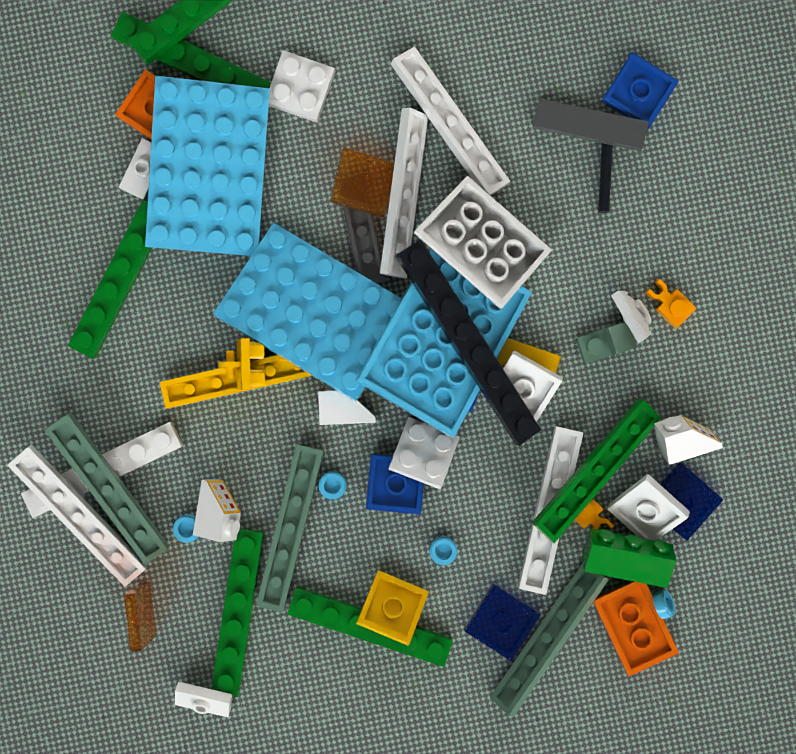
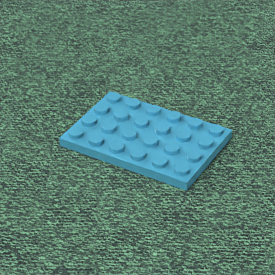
(206, 166)
(308, 309)
(418, 364)

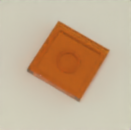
(362, 182)
(140, 616)

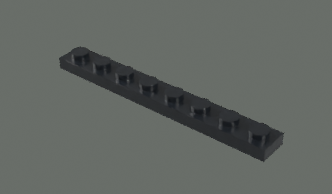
(468, 342)

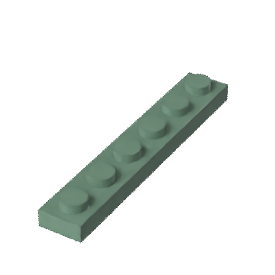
(107, 487)
(290, 527)
(547, 640)

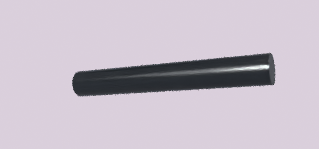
(605, 178)

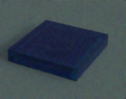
(693, 495)
(502, 622)

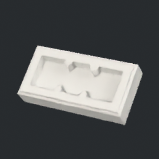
(137, 175)
(203, 699)

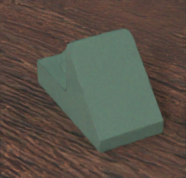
(605, 342)

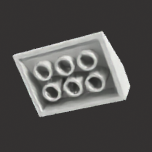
(483, 241)

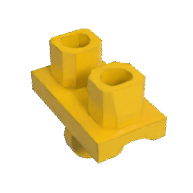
(244, 352)

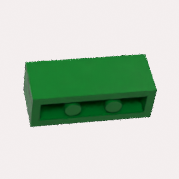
(629, 557)

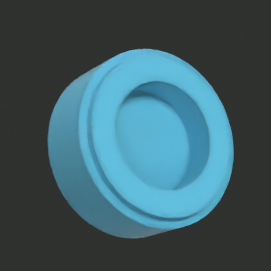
(332, 485)
(184, 528)
(443, 550)
(664, 604)

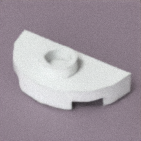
(633, 314)

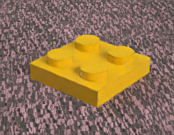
(392, 607)

